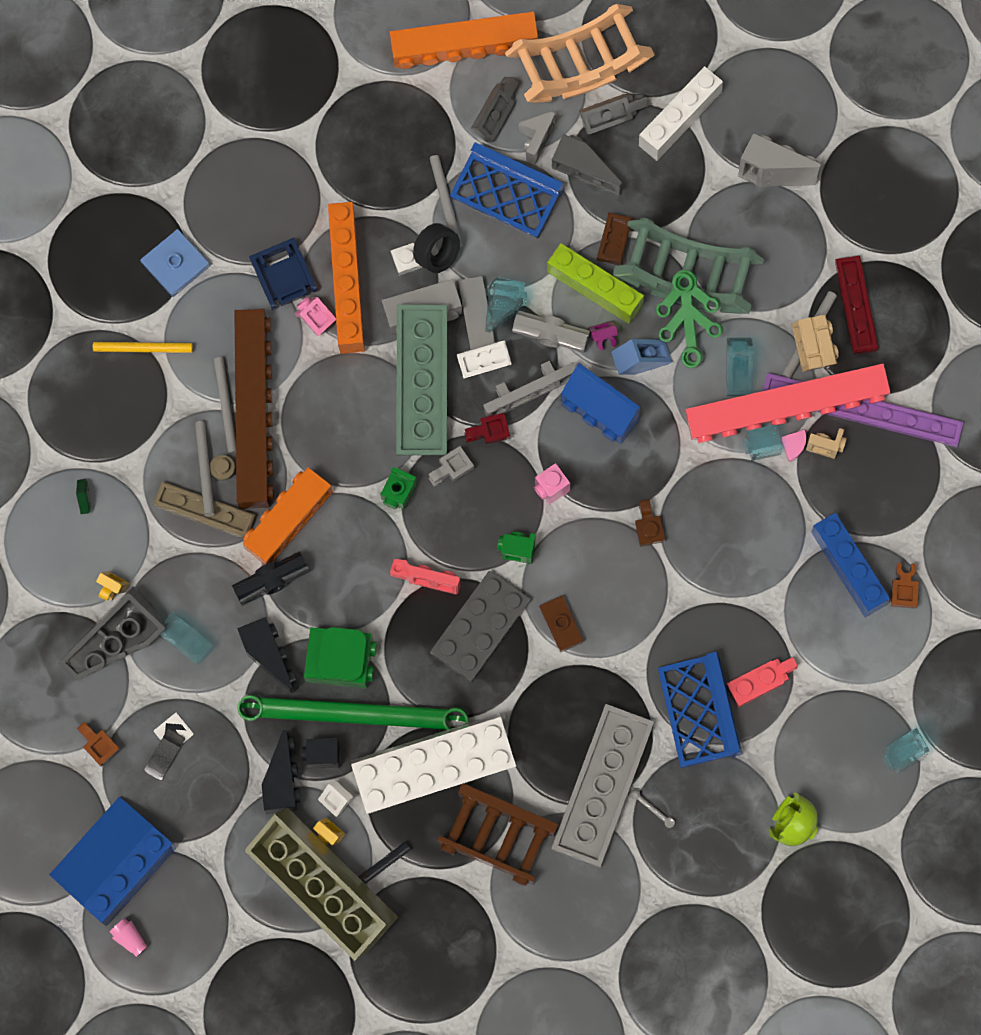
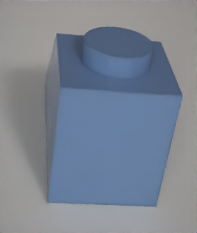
(640, 356)

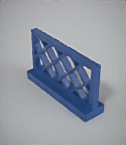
(517, 171)
(722, 706)

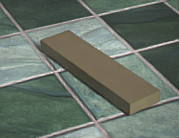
(191, 507)

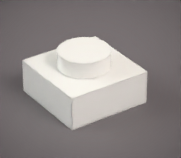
(404, 259)
(335, 798)

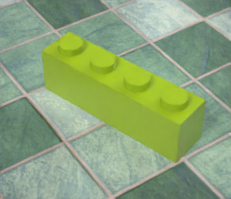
(595, 283)

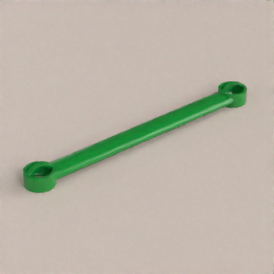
(351, 713)

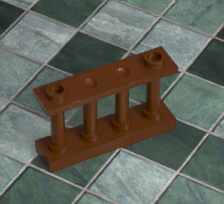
(495, 808)

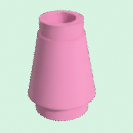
(128, 937)

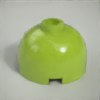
(795, 821)

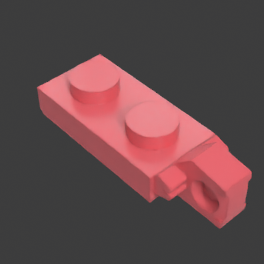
(425, 577)
(760, 681)

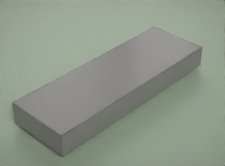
(475, 311)

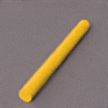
(142, 347)

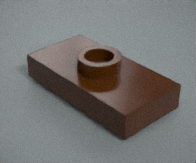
(614, 239)
(561, 624)

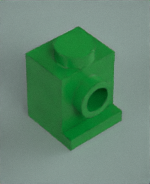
(398, 499)
(517, 547)

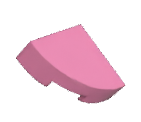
(793, 444)

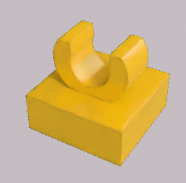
(112, 585)
(328, 832)

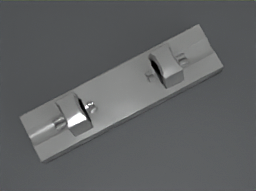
(510, 400)

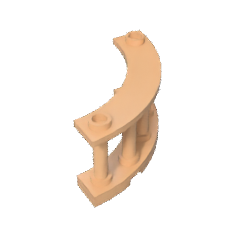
(587, 80)

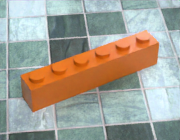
(460, 39)
(346, 278)

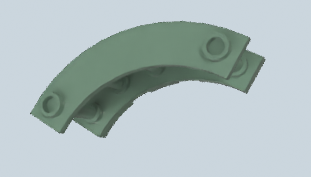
(635, 276)

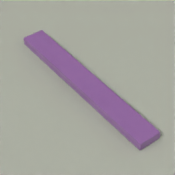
(890, 417)

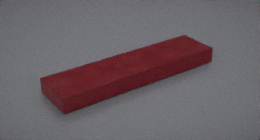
(856, 305)

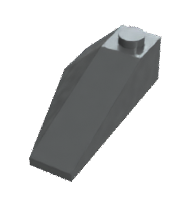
(122, 630)

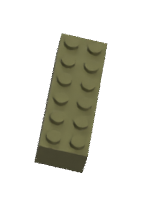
(321, 884)

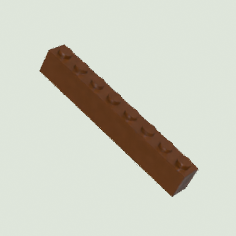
(252, 409)

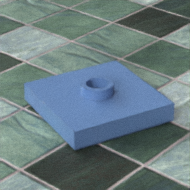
(175, 263)

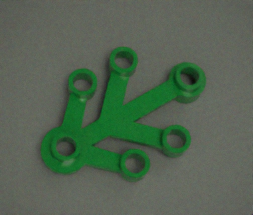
(688, 314)

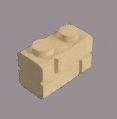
(814, 343)

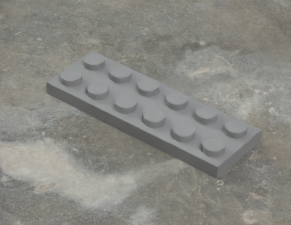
(602, 786)

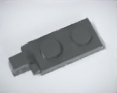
(495, 109)
(611, 112)

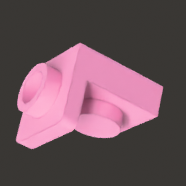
(315, 314)

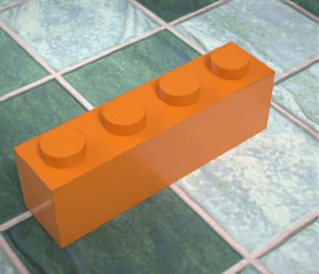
(287, 517)

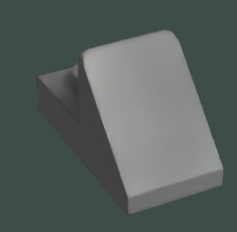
(538, 131)

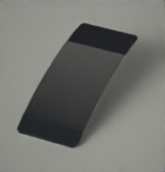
(164, 754)

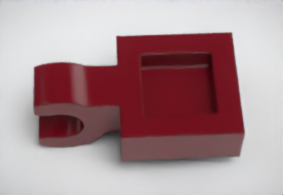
(492, 428)

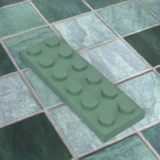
(421, 380)

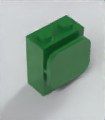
(340, 657)

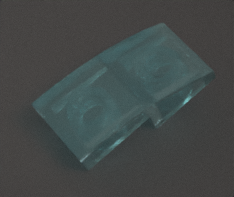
(185, 638)

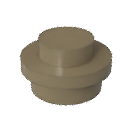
(222, 467)

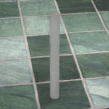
(444, 195)
(823, 310)
(225, 404)
(204, 469)

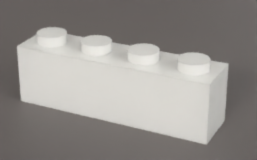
(680, 113)

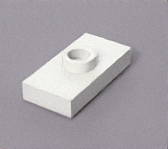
(484, 359)

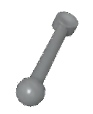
(668, 822)

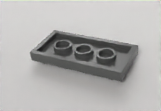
(480, 626)

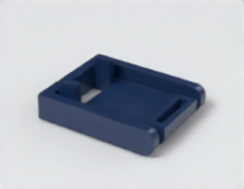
(283, 279)

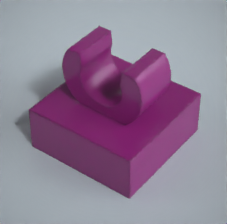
(603, 331)

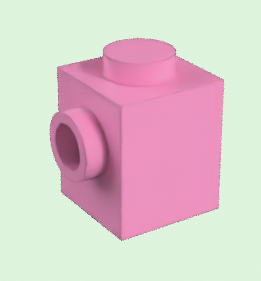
(551, 484)

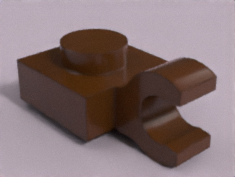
(648, 528)

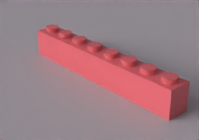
(787, 402)

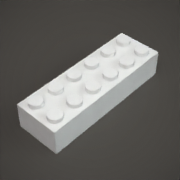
(433, 763)

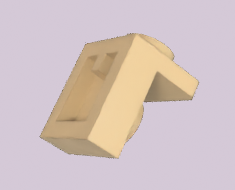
(825, 446)

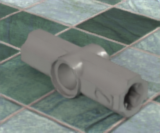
(551, 331)

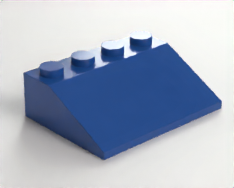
(112, 861)

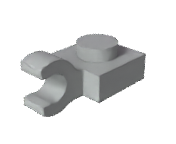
(453, 465)

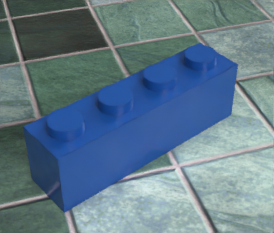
(850, 565)

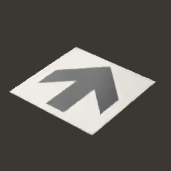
(175, 724)

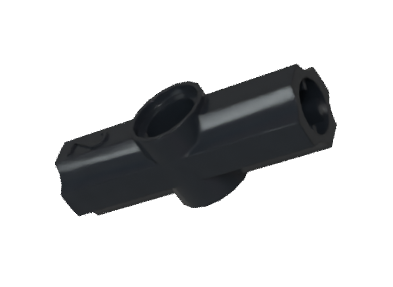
(270, 578)

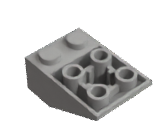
(776, 165)

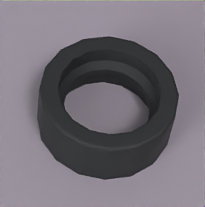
(427, 240)

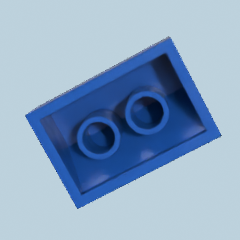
(600, 404)

